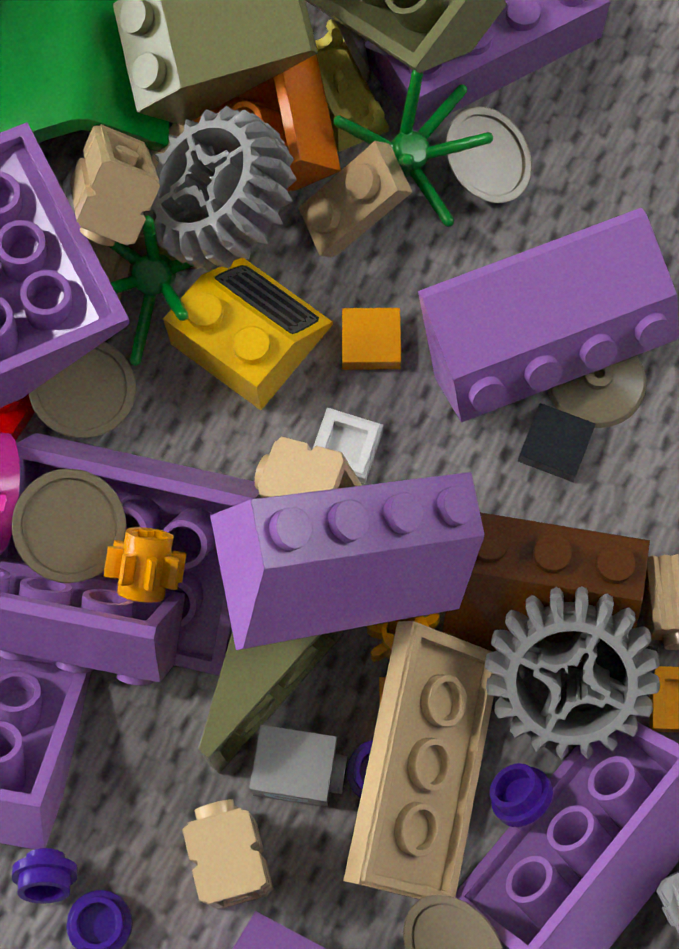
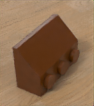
(533, 558)

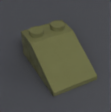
(207, 51)
(253, 688)

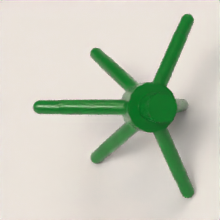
(412, 146)
(152, 276)

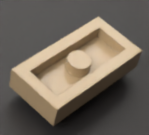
(355, 199)

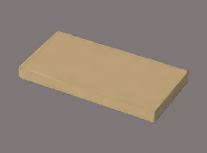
(422, 766)

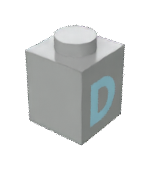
(297, 766)

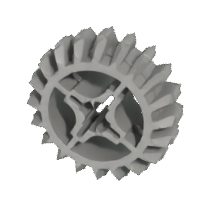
(220, 188)
(615, 700)

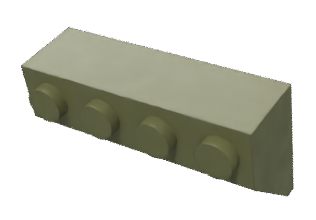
(417, 30)

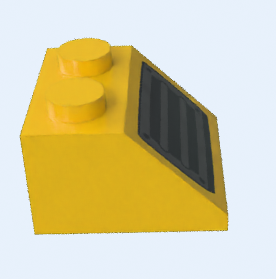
(246, 329)

